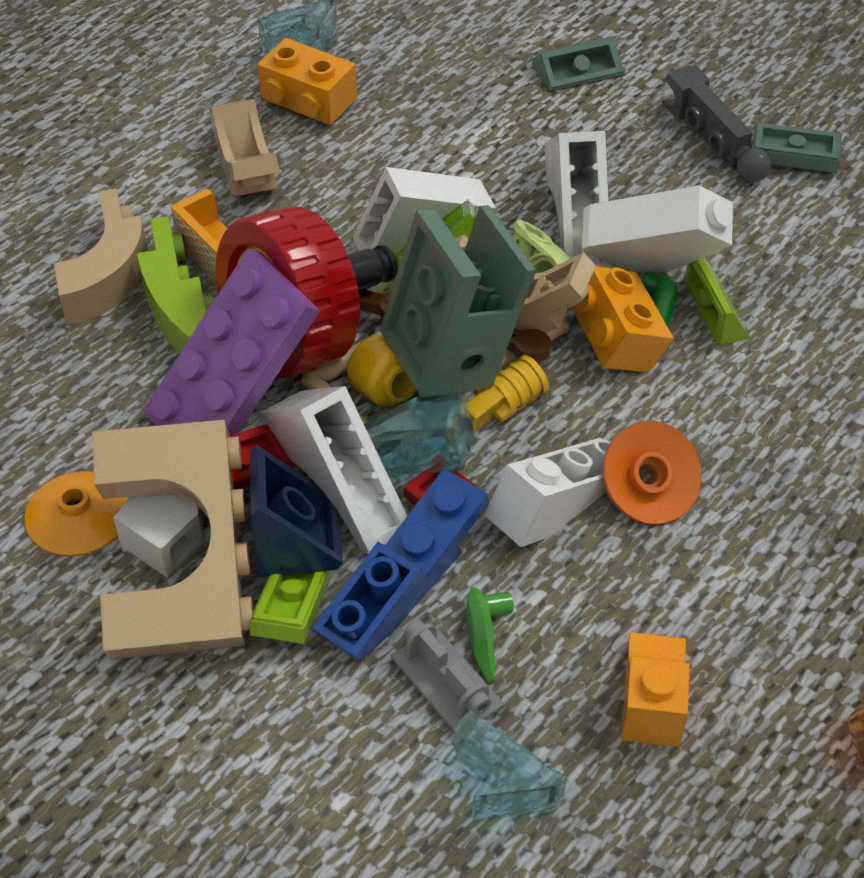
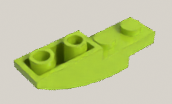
(170, 292)

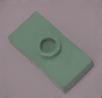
(799, 146)

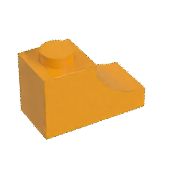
(655, 689)

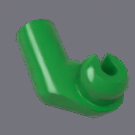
(663, 292)

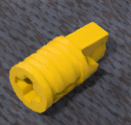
(510, 392)

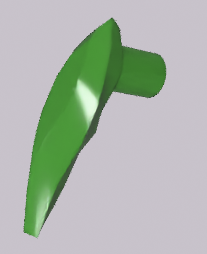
(480, 627)

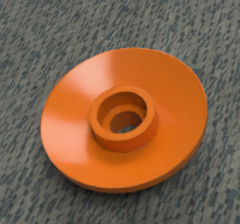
(672, 467)

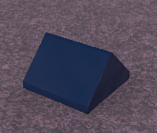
(291, 520)

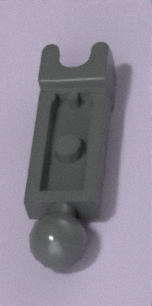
(715, 123)

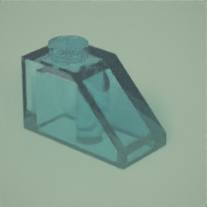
(423, 435)

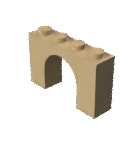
(207, 605)

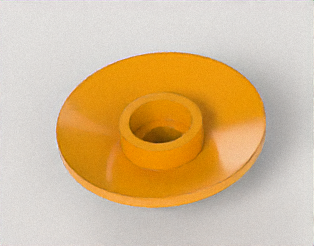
(74, 528)

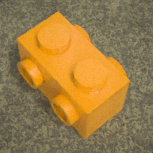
(307, 81)
(622, 321)

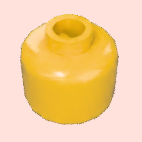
(378, 373)

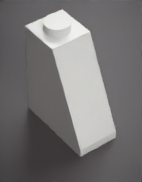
(405, 191)
(658, 229)

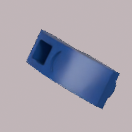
(403, 570)

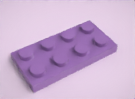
(235, 348)

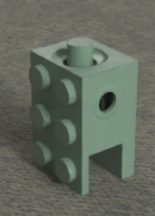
(455, 303)

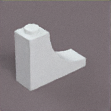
(576, 178)
(333, 447)

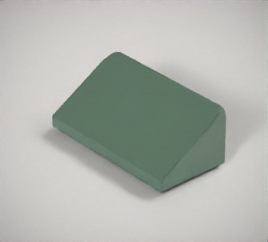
(578, 64)

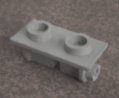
(444, 675)

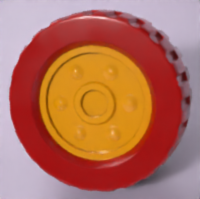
(319, 266)

